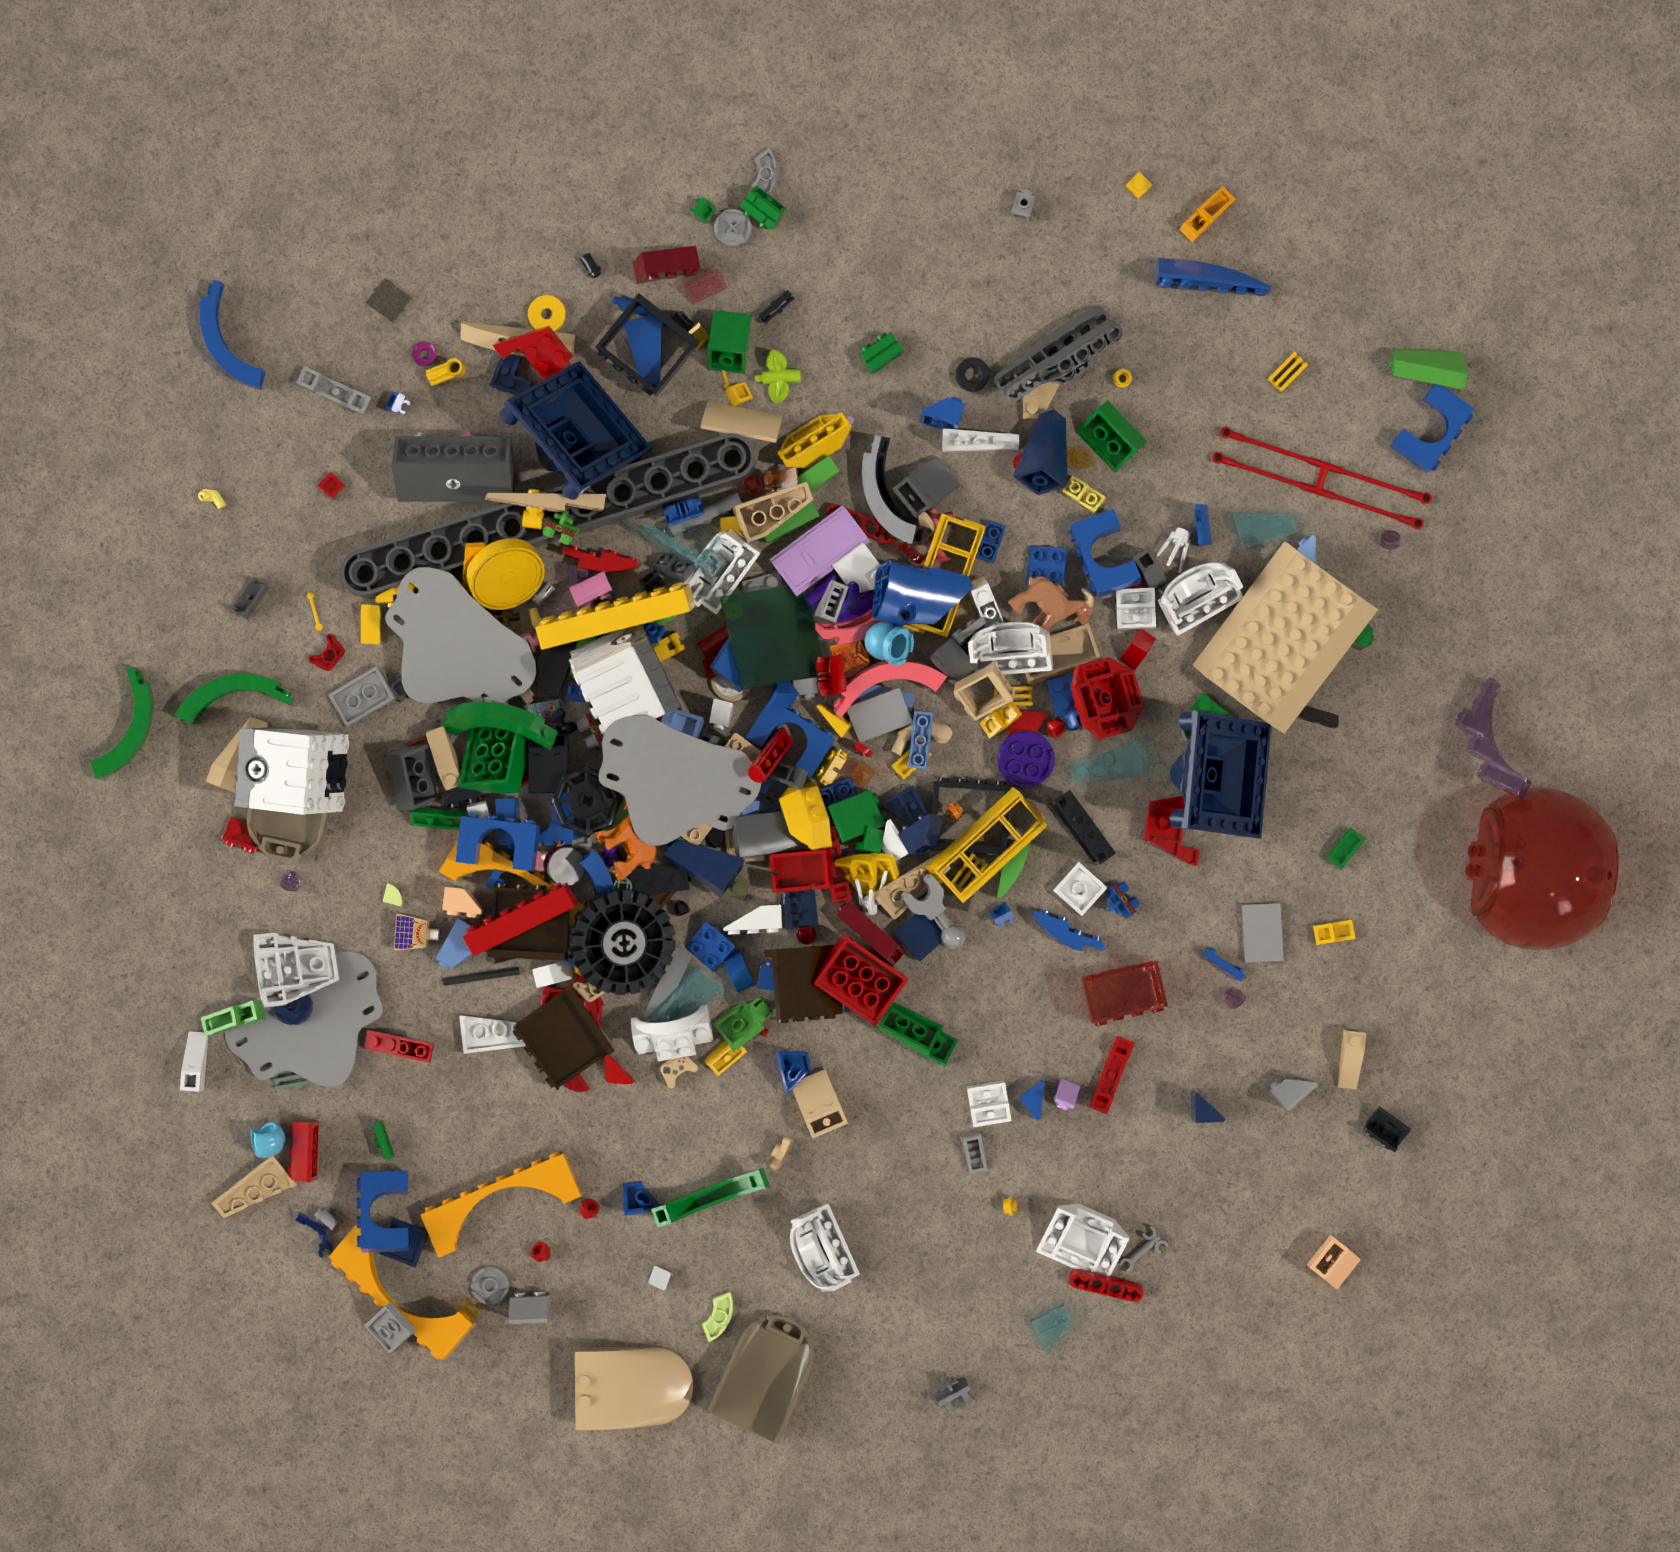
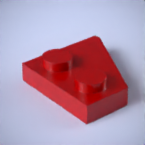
(1027, 721)

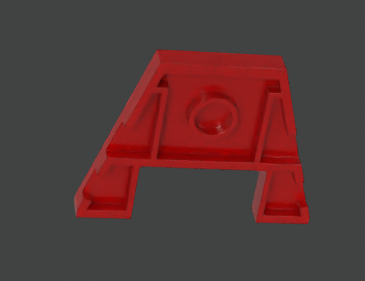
(541, 348)
(1161, 832)

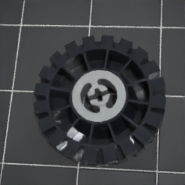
(593, 945)

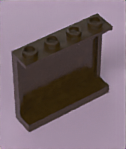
(543, 941)
(794, 988)
(562, 1038)

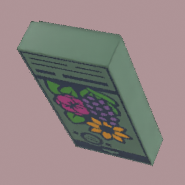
(544, 709)

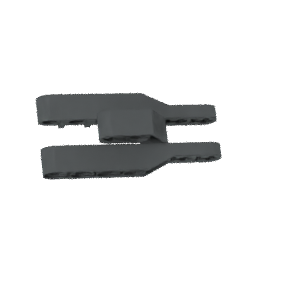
(1067, 357)

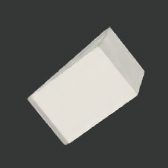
(552, 974)

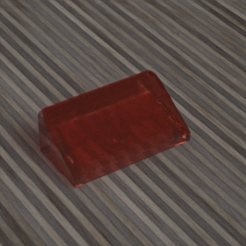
(705, 286)

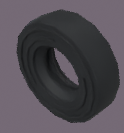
(974, 363)

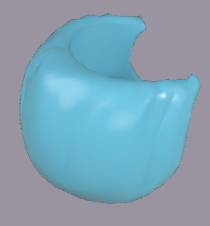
(268, 1140)

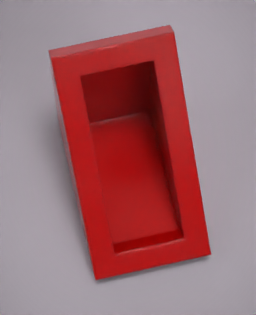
(1137, 649)

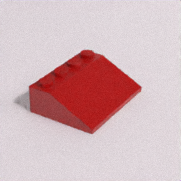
(860, 979)

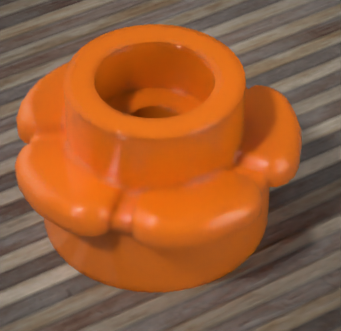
(954, 811)

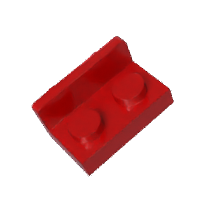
(238, 834)

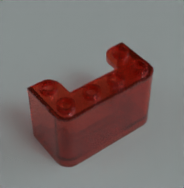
(1123, 992)

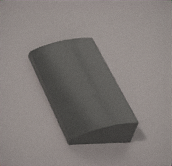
(763, 835)

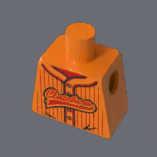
(854, 655)

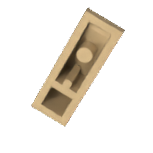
(444, 757)
(1351, 1058)

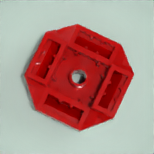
(1106, 697)

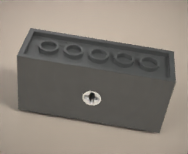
(452, 467)

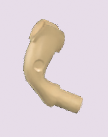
(940, 733)

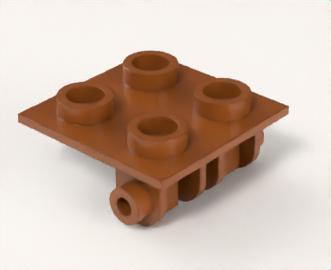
(780, 480)

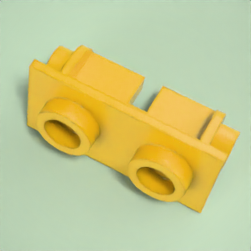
(834, 758)

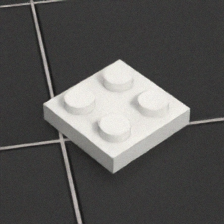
(1080, 889)

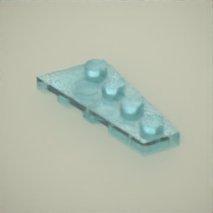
(677, 546)
(1118, 762)
(689, 995)

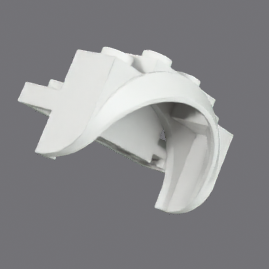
(674, 1037)

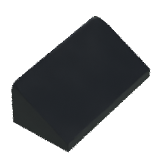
(1319, 717)

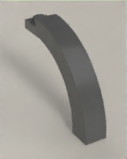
(782, 772)

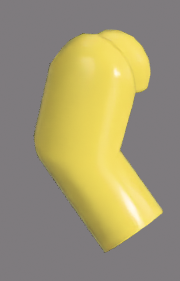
(212, 496)
(534, 616)

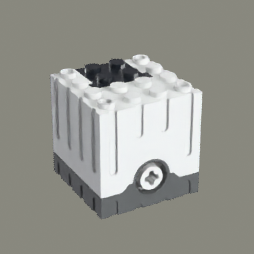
(622, 677)
(291, 770)

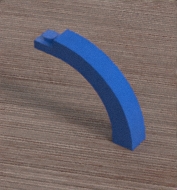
(214, 341)
(598, 875)

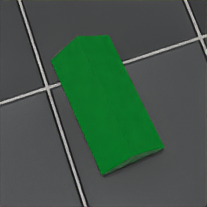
(918, 1033)

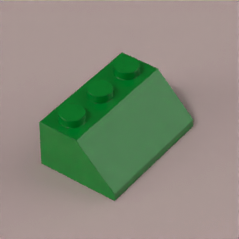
(1111, 436)

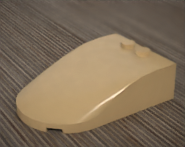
(629, 1387)

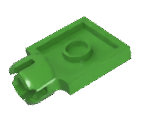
(743, 1022)

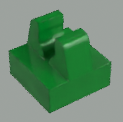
(703, 209)

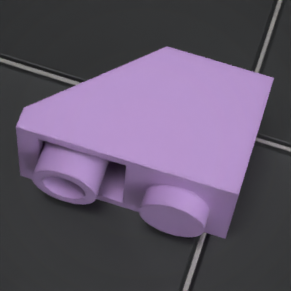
(1066, 1094)

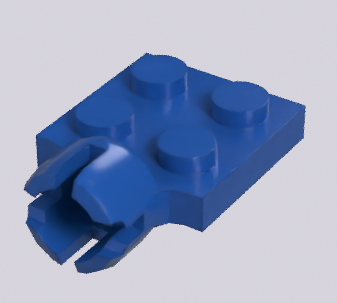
(1063, 700)

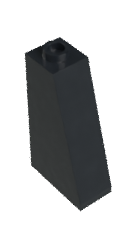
(553, 667)

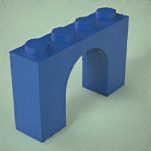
(1455, 413)
(1103, 579)
(817, 741)
(511, 809)
(474, 829)
(371, 1187)

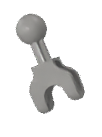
(932, 907)

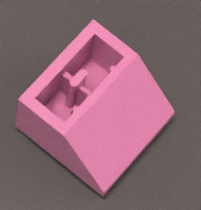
(592, 591)

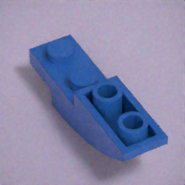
(1059, 929)

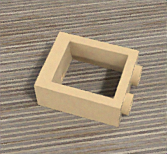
(1000, 682)

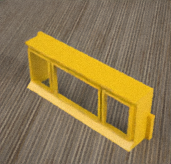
(935, 545)
(974, 832)

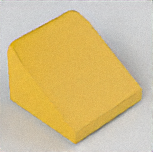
(738, 394)

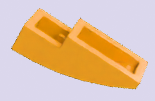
(1207, 214)

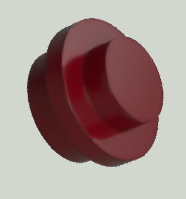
(806, 935)

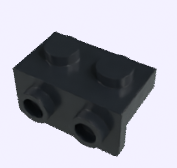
(1386, 1129)

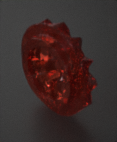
(910, 552)

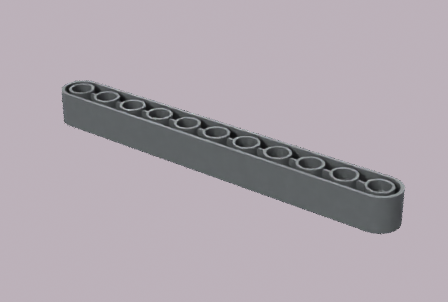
(492, 521)

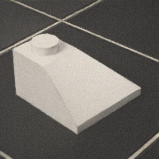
(858, 566)
(892, 843)

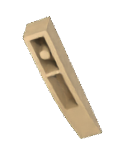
(486, 335)

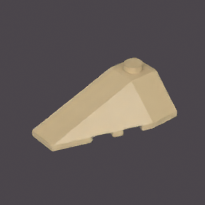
(766, 513)
(224, 769)

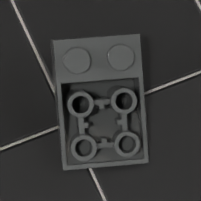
(925, 487)

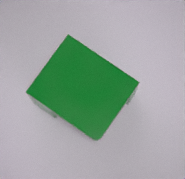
(872, 841)

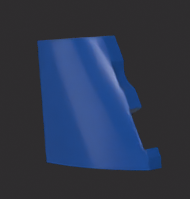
(1202, 528)

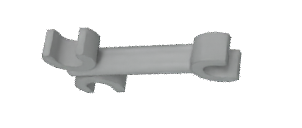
(1153, 1240)

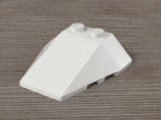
(292, 967)

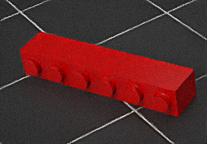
(519, 919)

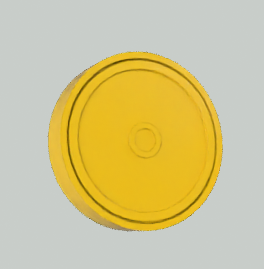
(505, 574)

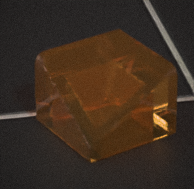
(862, 774)

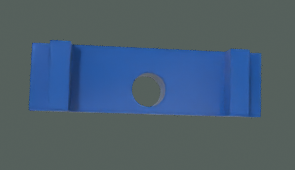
(1236, 973)

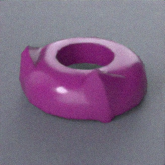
(424, 346)

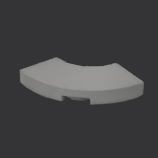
(767, 171)

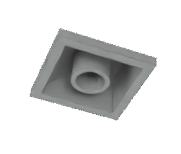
(1291, 1091)

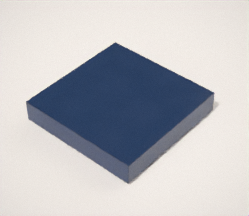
(417, 1240)

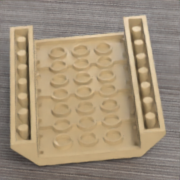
(1284, 637)

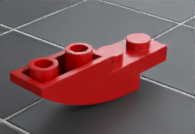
(608, 562)
(399, 1046)

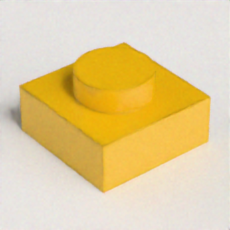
(1138, 185)
(699, 333)

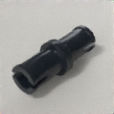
(776, 306)

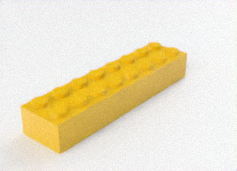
(615, 616)

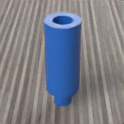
(623, 303)

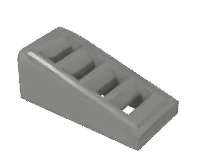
(823, 605)
(973, 1136)

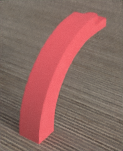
(847, 631)
(885, 671)

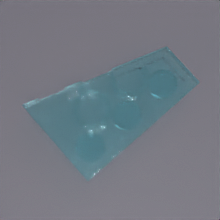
(1262, 528)

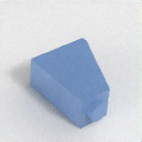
(454, 948)

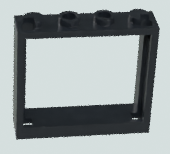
(641, 301)
(979, 785)
(1082, 828)

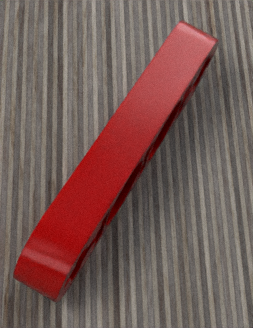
(862, 521)
(1107, 1282)

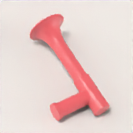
(941, 556)

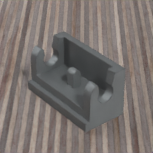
(250, 598)

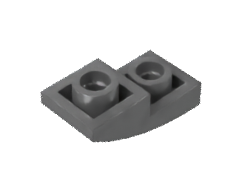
(673, 567)

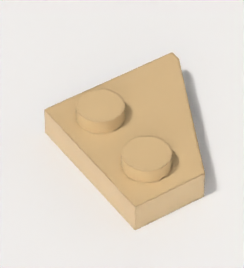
(1038, 400)

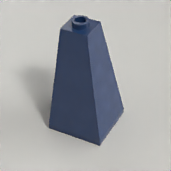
(1045, 455)
(707, 866)

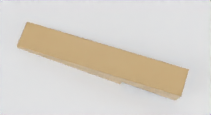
(549, 501)

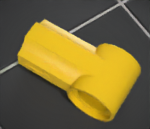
(444, 373)
(533, 517)

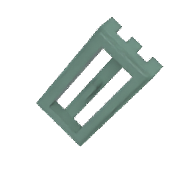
(277, 1080)

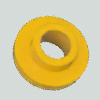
(1126, 373)
(1010, 1206)

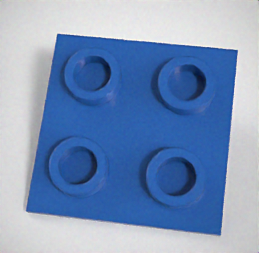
(684, 510)
(1047, 562)
(710, 946)

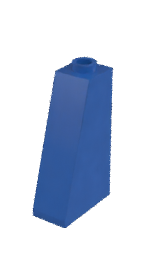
(646, 346)

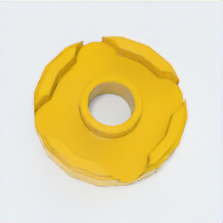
(546, 302)

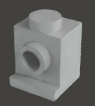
(1020, 211)
(806, 688)

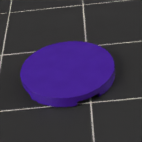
(1025, 759)

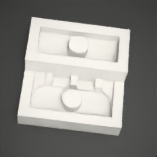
(1136, 608)
(989, 1103)

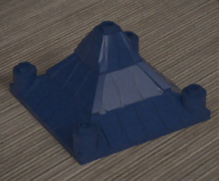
(576, 428)
(1222, 774)

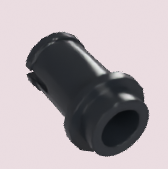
(591, 266)

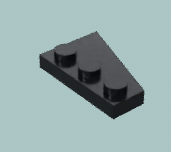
(659, 880)

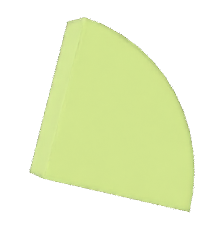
(392, 895)

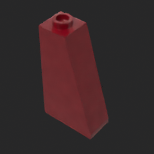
(870, 932)

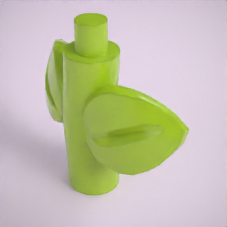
(778, 376)

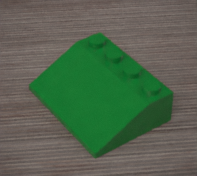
(493, 760)

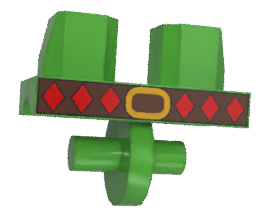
(562, 525)

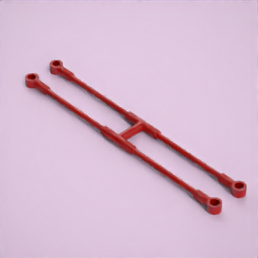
(1318, 488)

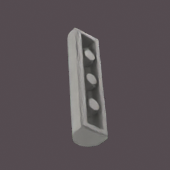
(711, 514)

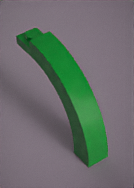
(208, 693)
(499, 716)
(137, 732)
(710, 1196)

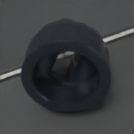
(681, 908)

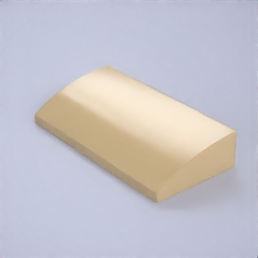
(741, 421)
(1068, 650)

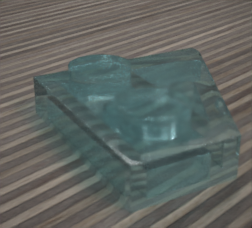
(1051, 1325)

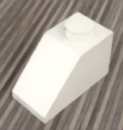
(721, 714)

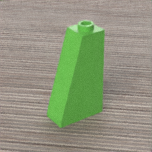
(1428, 366)

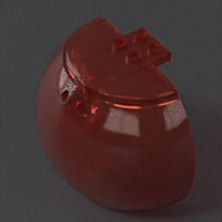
(1542, 869)

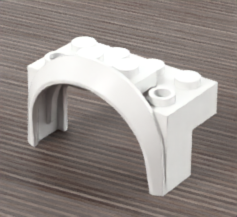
(743, 557)
(1194, 583)
(1012, 637)
(810, 1254)

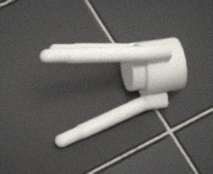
(1180, 538)
(869, 903)

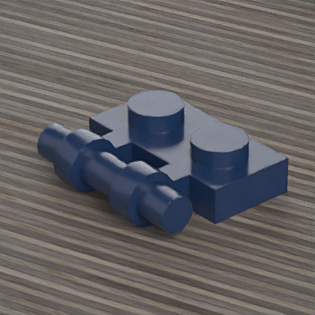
(806, 908)

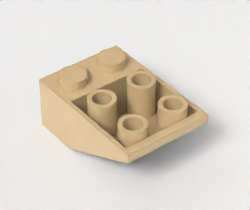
(819, 1104)

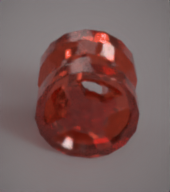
(752, 482)

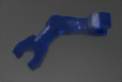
(321, 1229)

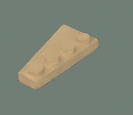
(910, 882)
(260, 1183)

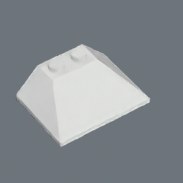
(1084, 1239)

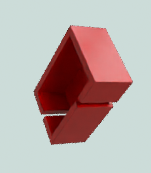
(801, 870)

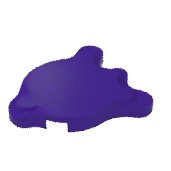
(854, 603)

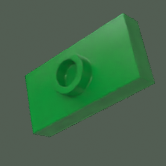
(1345, 848)
(382, 1140)

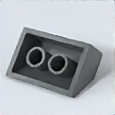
(413, 776)

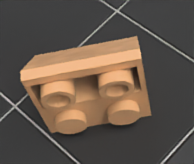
(461, 900)
(1333, 1262)

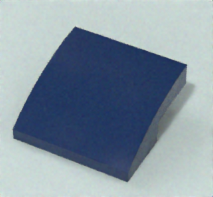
(920, 935)

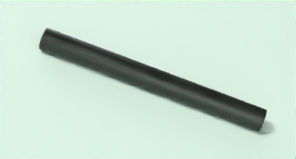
(481, 976)

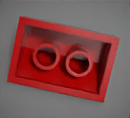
(304, 1150)

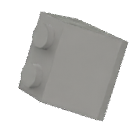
(529, 1308)

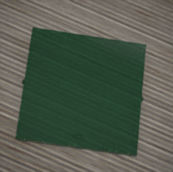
(771, 636)

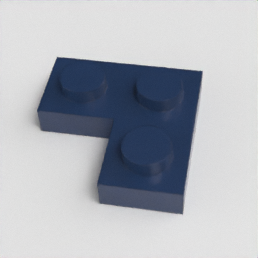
(505, 378)

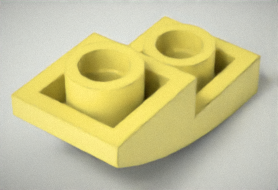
(1084, 494)

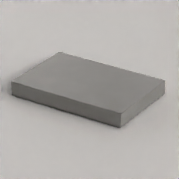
(362, 696)
(879, 714)
(1262, 932)
(390, 1327)

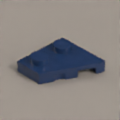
(906, 805)

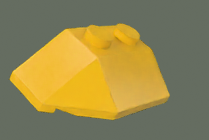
(814, 441)
(806, 815)

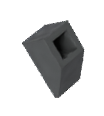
(1150, 569)

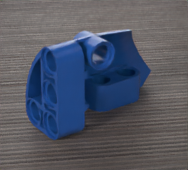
(916, 593)

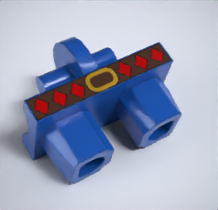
(1119, 901)

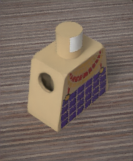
(413, 932)

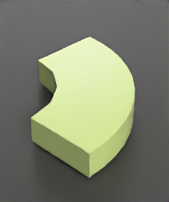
(720, 1316)

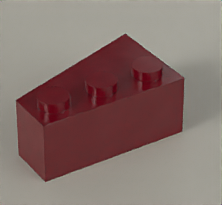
(666, 264)

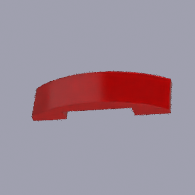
(841, 889)
(1111, 1074)

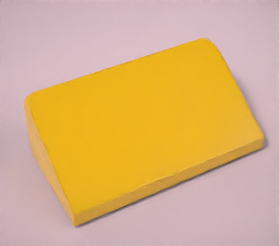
(723, 1057)

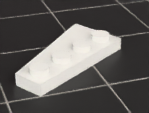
(978, 441)
(487, 1034)

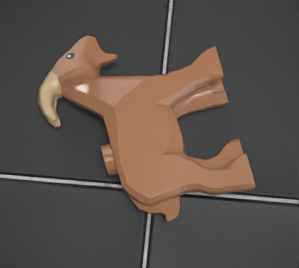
(1053, 603)

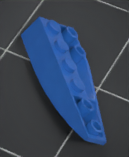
(1205, 277)

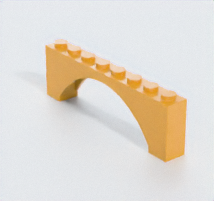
(490, 860)
(446, 1220)
(437, 1333)

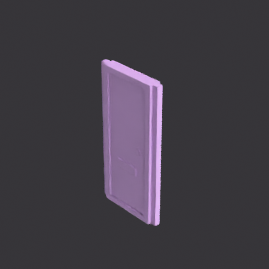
(816, 550)

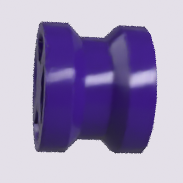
(611, 855)

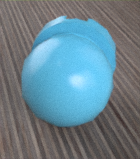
(889, 643)

